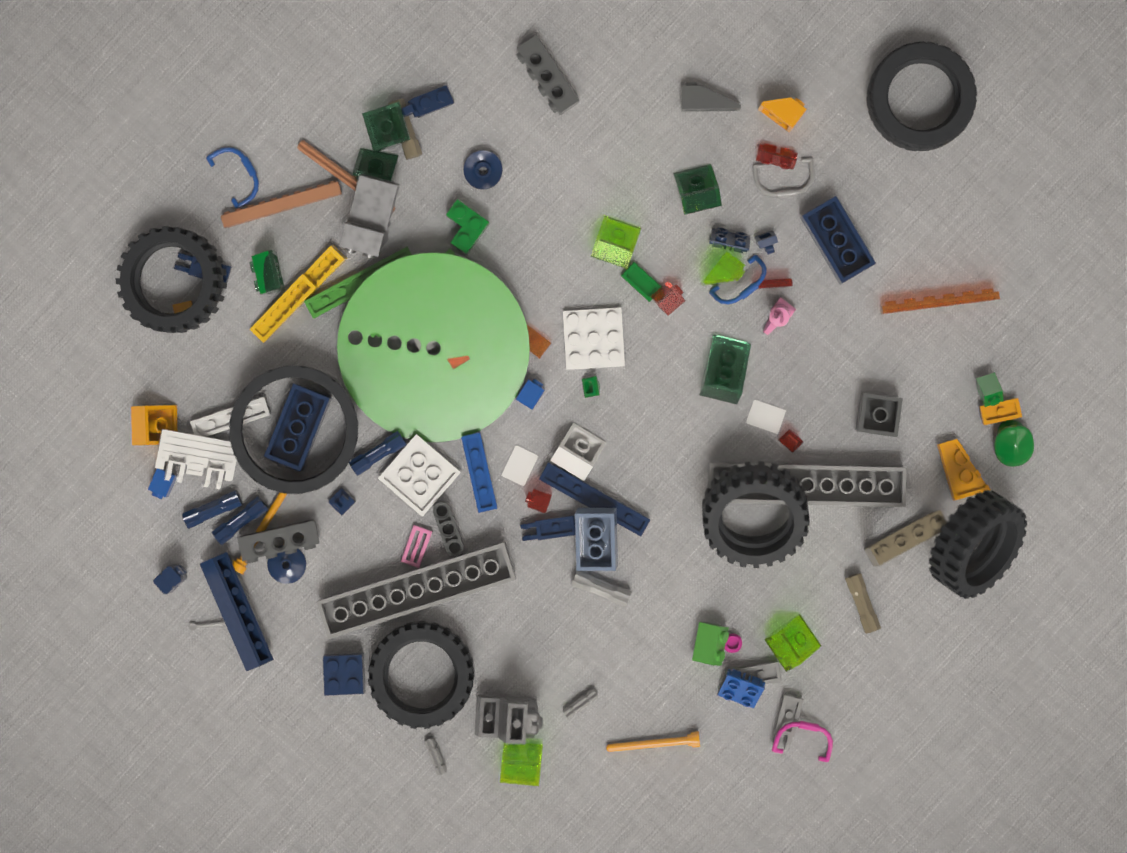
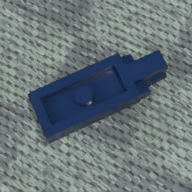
(428, 102)

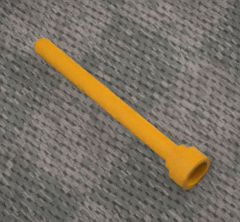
(239, 565)
(691, 739)

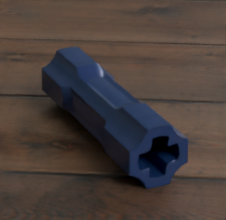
(388, 446)
(224, 503)
(250, 512)

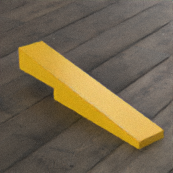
(298, 293)

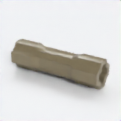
(410, 148)
(863, 604)

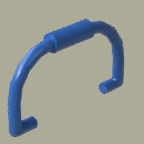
(249, 167)
(747, 291)

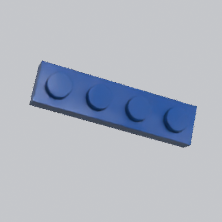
(479, 472)

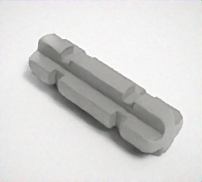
(580, 703)
(435, 756)

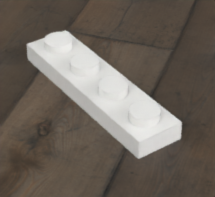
(220, 421)

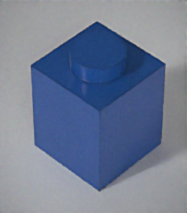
(531, 393)
(159, 486)

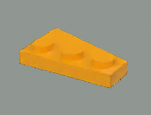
(960, 473)

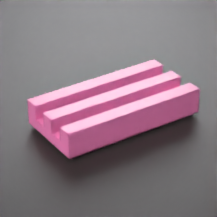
(422, 531)

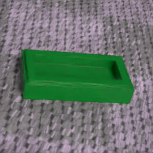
(640, 281)

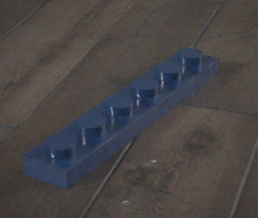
(593, 498)

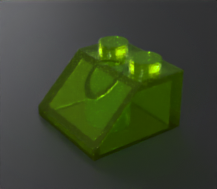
(615, 242)
(725, 271)
(793, 643)

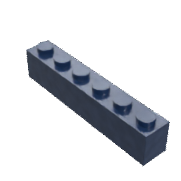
(236, 611)

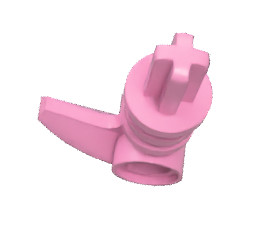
(779, 315)

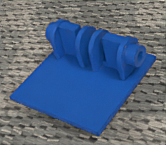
(741, 690)

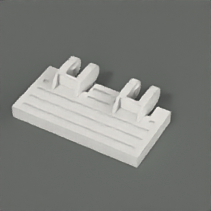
(196, 453)

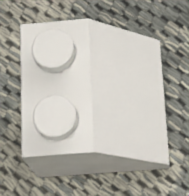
(578, 451)

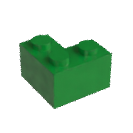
(471, 226)

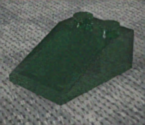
(725, 369)

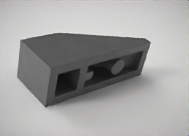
(700, 98)

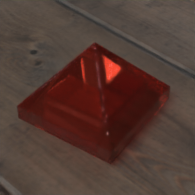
(791, 440)

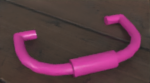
(808, 726)

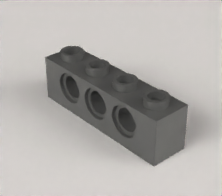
(535, 47)
(247, 541)

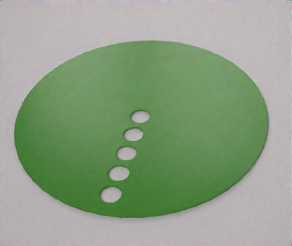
(443, 302)

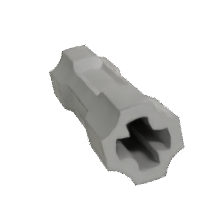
(589, 583)

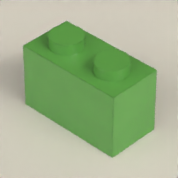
(710, 644)

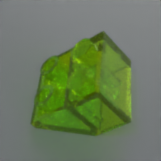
(521, 764)

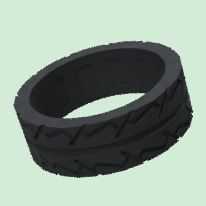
(268, 480)

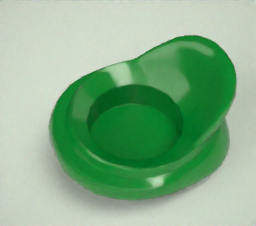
(1013, 443)

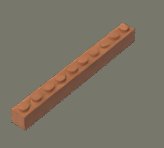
(280, 205)

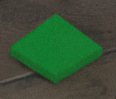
(591, 386)

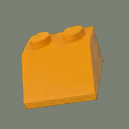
(783, 111)
(150, 420)

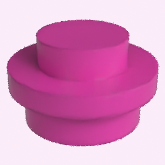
(734, 643)

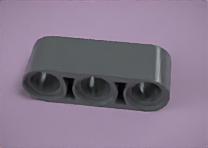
(455, 536)

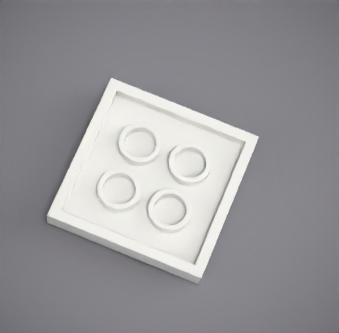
(593, 338)
(419, 475)

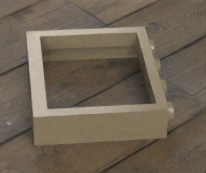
(906, 538)

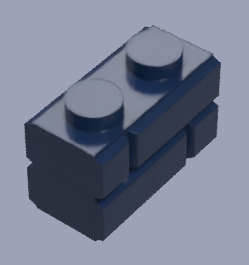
(170, 578)

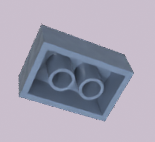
(596, 539)

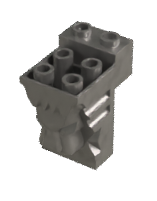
(369, 216)
(507, 718)

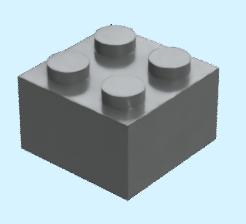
(879, 414)

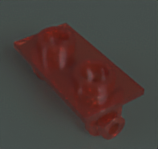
(785, 159)

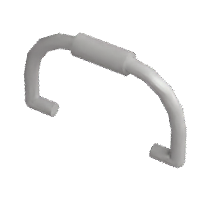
(789, 192)

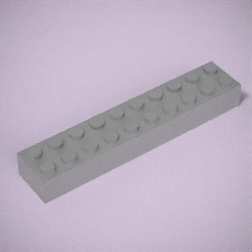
(834, 485)
(416, 590)

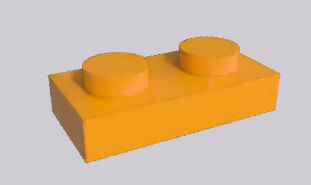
(1001, 412)

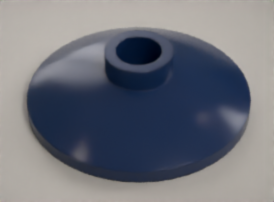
(475, 163)
(287, 575)

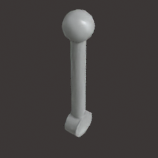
(192, 626)

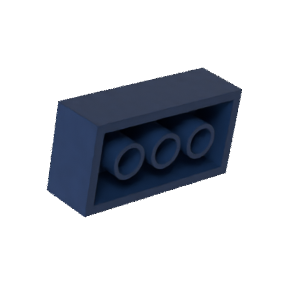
(837, 240)
(297, 427)

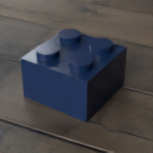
(344, 674)

